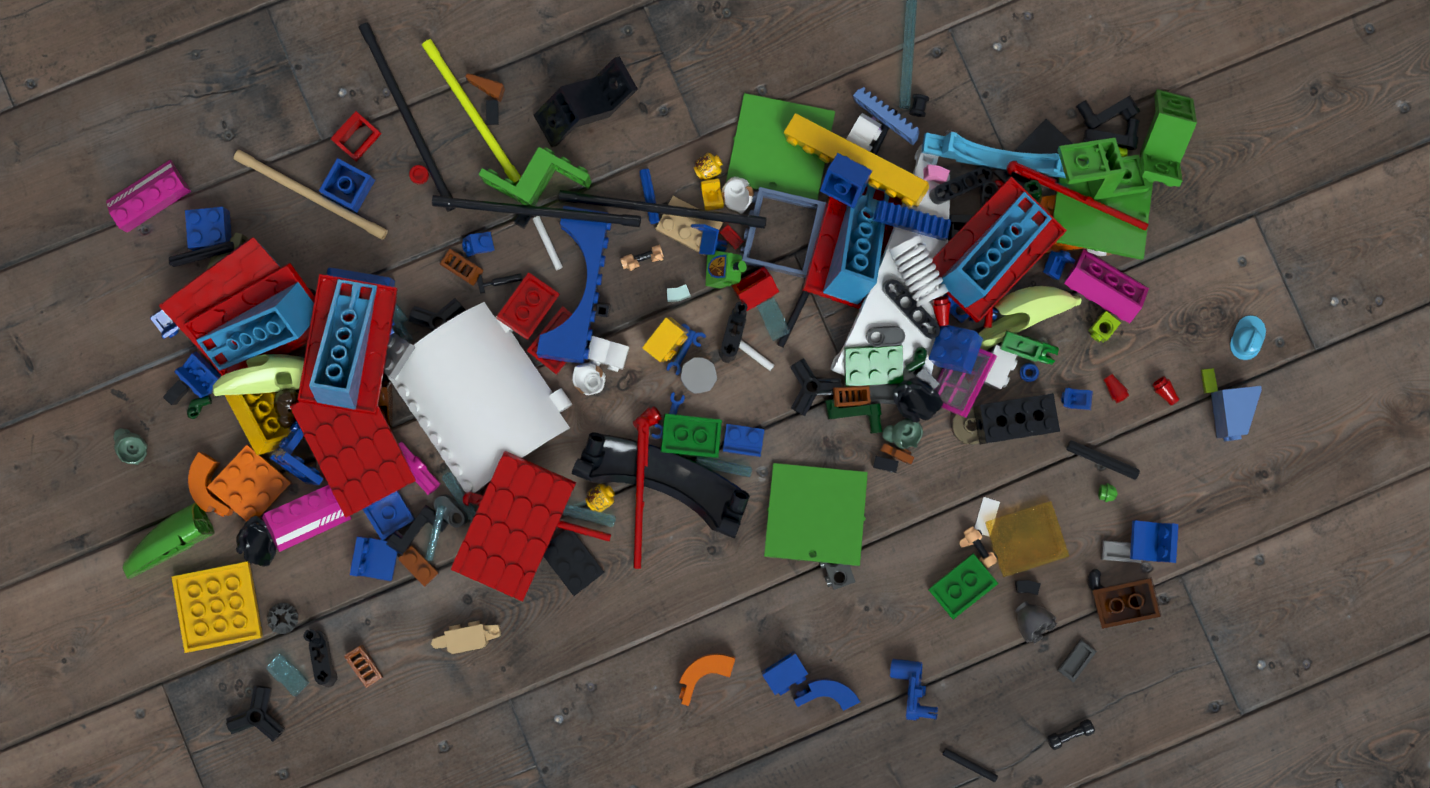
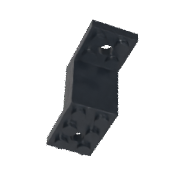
(585, 101)

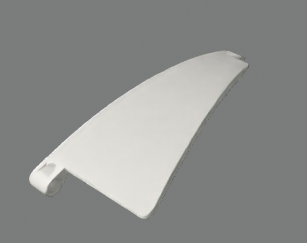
(877, 308)

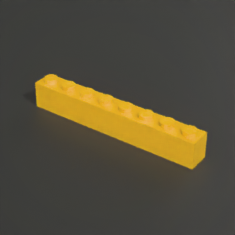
(884, 174)

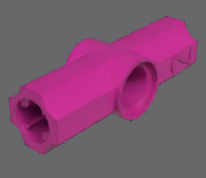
(420, 470)

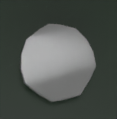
(698, 375)

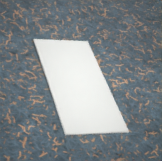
(987, 512)

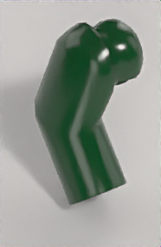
(918, 360)
(196, 405)

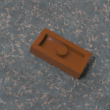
(418, 566)

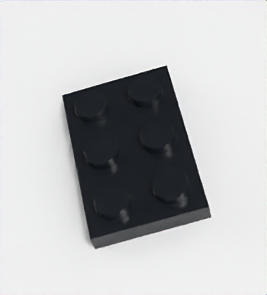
(572, 561)

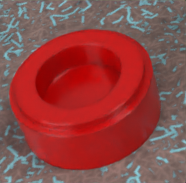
(419, 174)

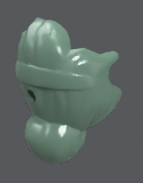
(904, 433)
(123, 440)

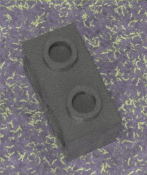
(832, 569)

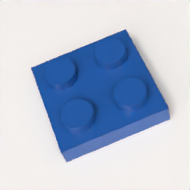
(389, 515)

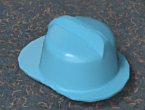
(1248, 337)

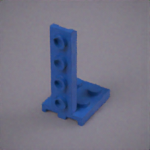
(295, 464)

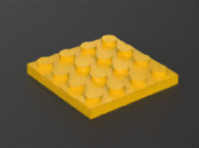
(217, 607)

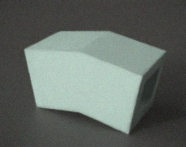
(678, 294)

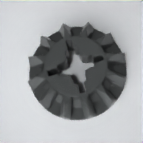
(291, 617)

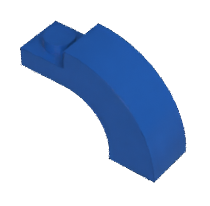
(828, 688)

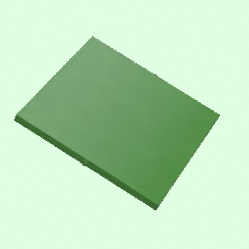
(766, 157)
(1099, 230)
(816, 514)

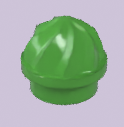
(1107, 492)

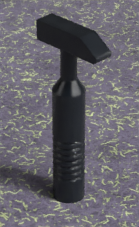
(498, 281)

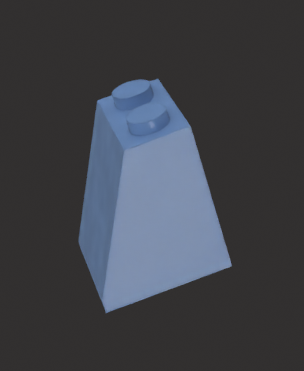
(1234, 411)

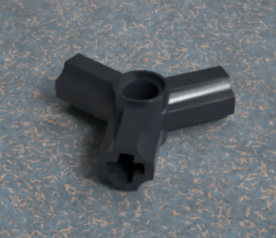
(427, 318)
(804, 376)
(245, 720)

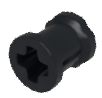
(919, 105)

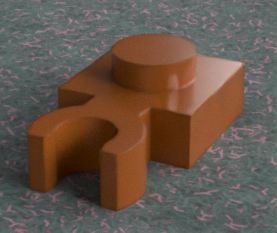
(902, 454)

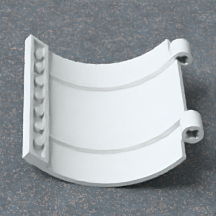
(479, 396)

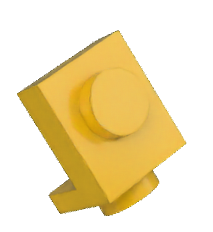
(712, 194)

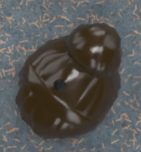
(282, 407)

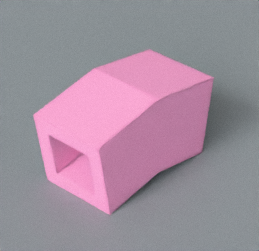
(935, 173)

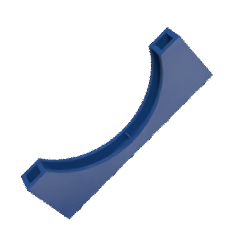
(571, 338)

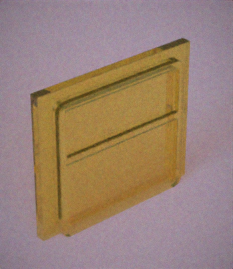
(1027, 539)

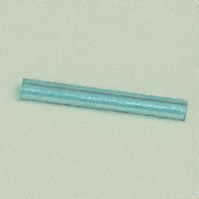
(435, 533)

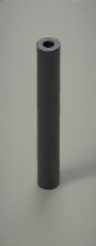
(970, 765)

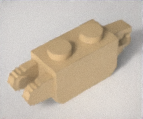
(466, 638)

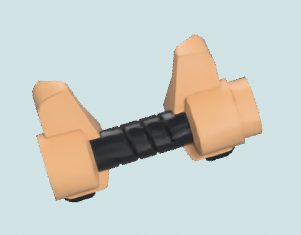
(632, 262)
(974, 536)

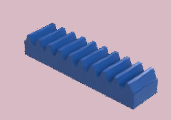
(912, 220)

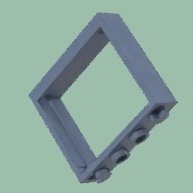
(758, 196)

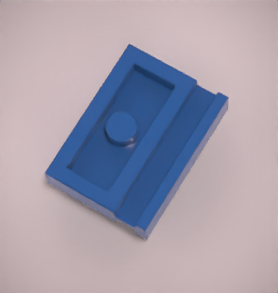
(743, 440)

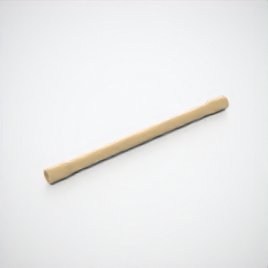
(370, 227)

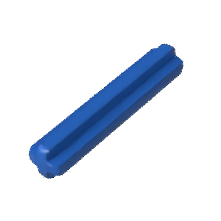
(649, 193)

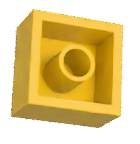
(666, 339)

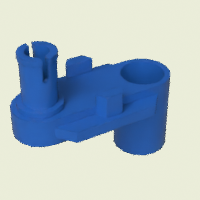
(912, 671)

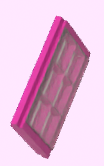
(961, 389)

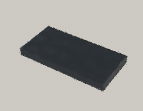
(1042, 140)

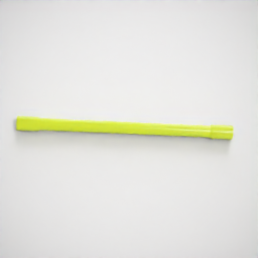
(434, 55)

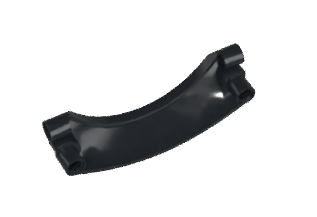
(701, 489)

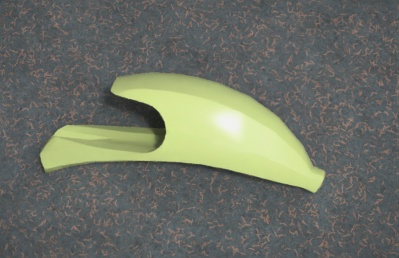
(1025, 309)
(264, 375)

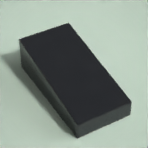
(492, 112)
(522, 220)

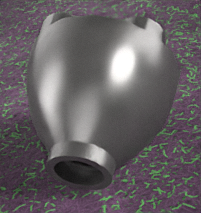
(1034, 621)

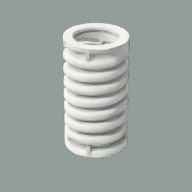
(918, 270)

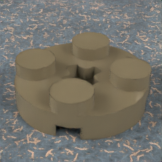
(960, 430)

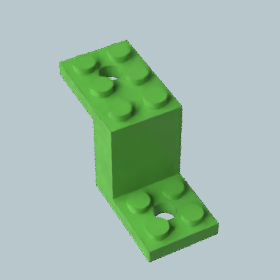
(1167, 138)
(1102, 168)
(536, 177)

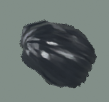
(916, 400)
(256, 542)

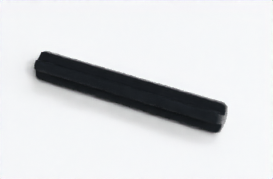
(201, 253)
(1103, 460)

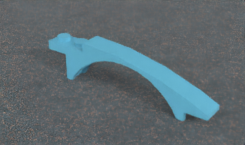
(965, 151)

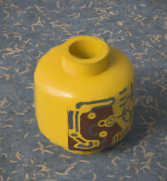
(708, 166)
(600, 497)

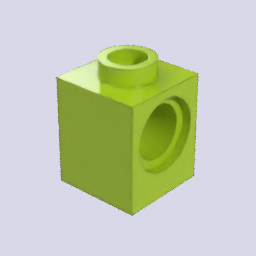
(1111, 323)

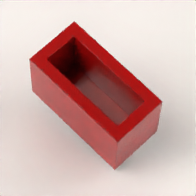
(755, 288)

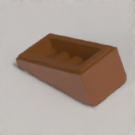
(490, 87)
(471, 273)
(864, 396)
(358, 670)

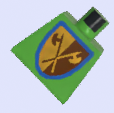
(724, 269)

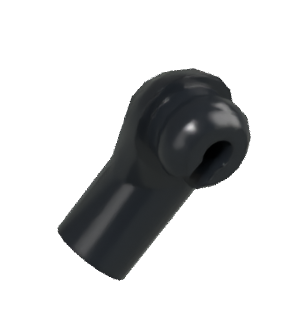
(1094, 579)

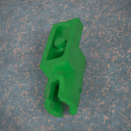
(1028, 347)

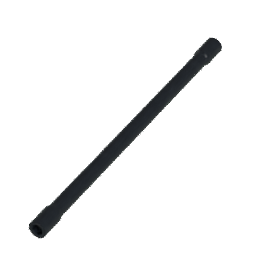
(370, 39)
(575, 197)
(448, 202)

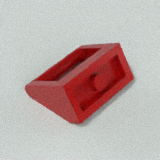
(347, 131)

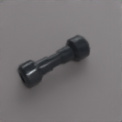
(1056, 740)

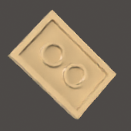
(680, 227)

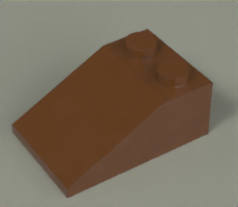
(1127, 603)

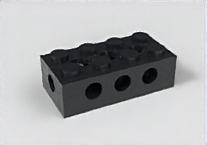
(1023, 408)

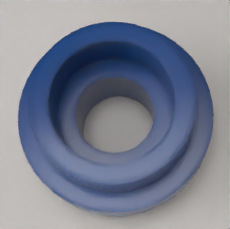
(1035, 372)

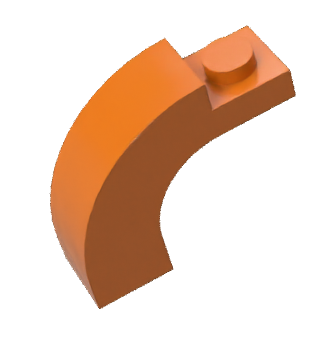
(198, 480)
(707, 664)

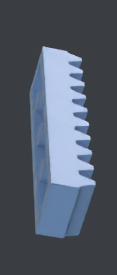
(886, 116)

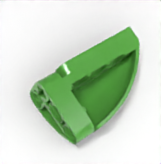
(188, 523)

